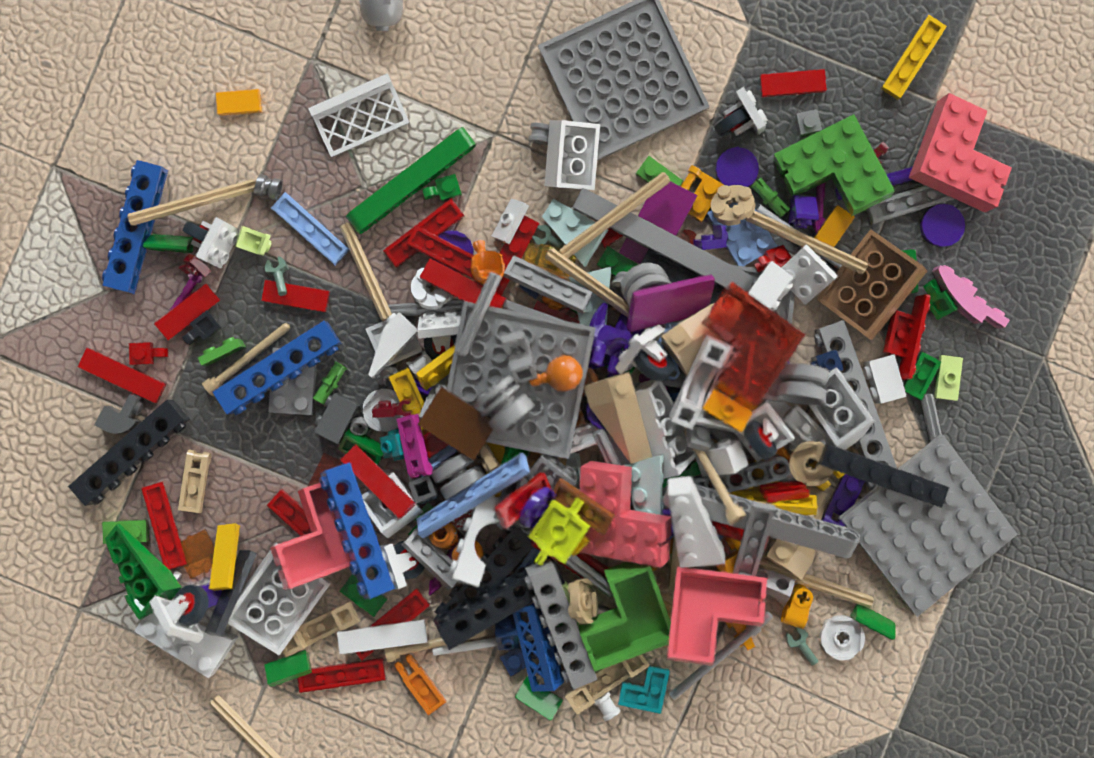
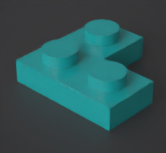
(646, 697)

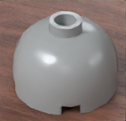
(381, 13)

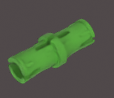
(770, 197)
(329, 382)

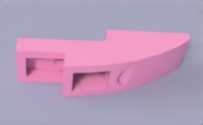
(962, 293)

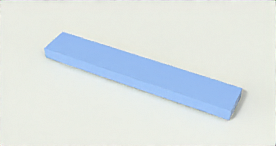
(472, 495)

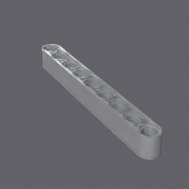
(663, 242)
(785, 525)

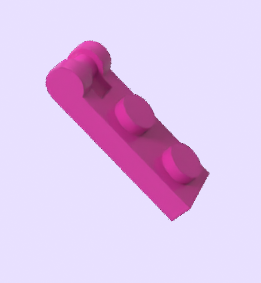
(414, 446)

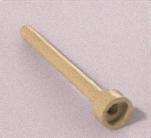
(214, 383)
(733, 512)
(395, 652)

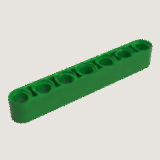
(411, 180)

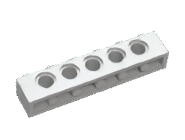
(582, 671)

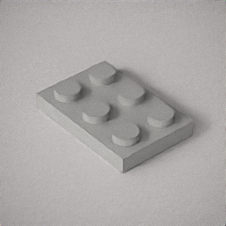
(295, 394)

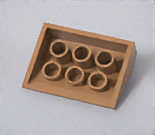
(872, 297)

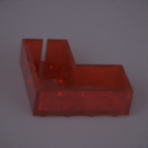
(761, 340)

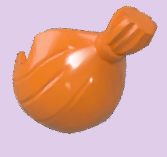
(485, 263)
(561, 374)

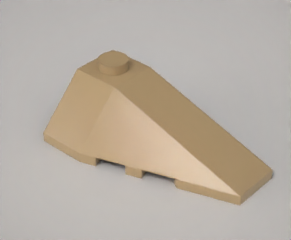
(686, 339)
(618, 410)
(794, 557)

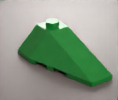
(140, 572)

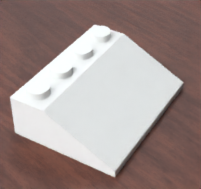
(269, 611)

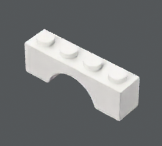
(705, 366)
(468, 567)

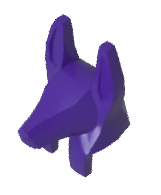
(607, 340)

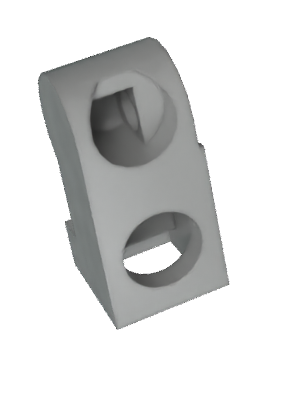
(778, 585)

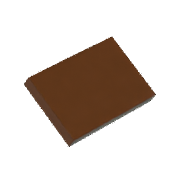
(456, 423)

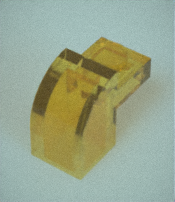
(536, 256)

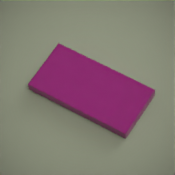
(664, 209)
(669, 302)

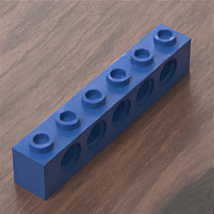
(134, 259)
(227, 393)
(367, 538)

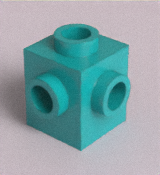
(392, 446)

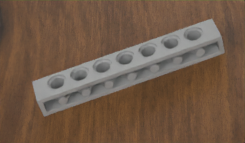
(854, 374)

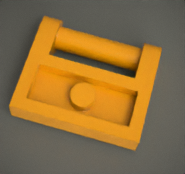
(704, 192)

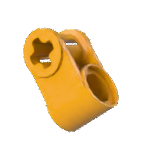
(797, 609)

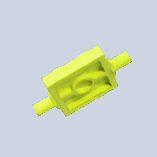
(559, 531)

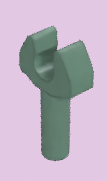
(549, 239)
(278, 274)
(801, 643)

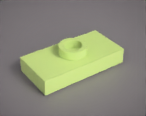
(948, 378)

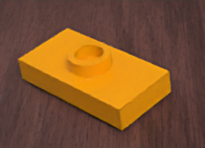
(727, 410)

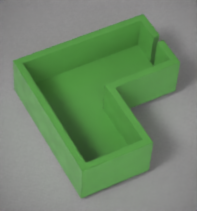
(840, 155)
(635, 625)

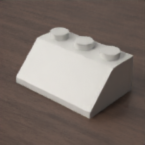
(572, 154)
(843, 412)

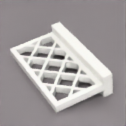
(350, 98)

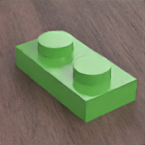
(652, 168)
(213, 355)
(137, 528)

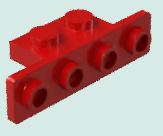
(905, 335)

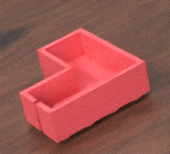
(949, 159)
(633, 534)
(316, 552)
(704, 599)

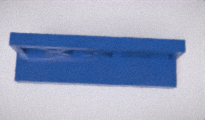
(548, 666)

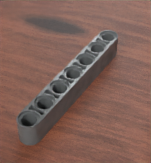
(748, 479)

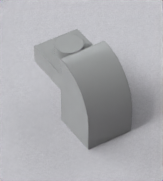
(519, 356)

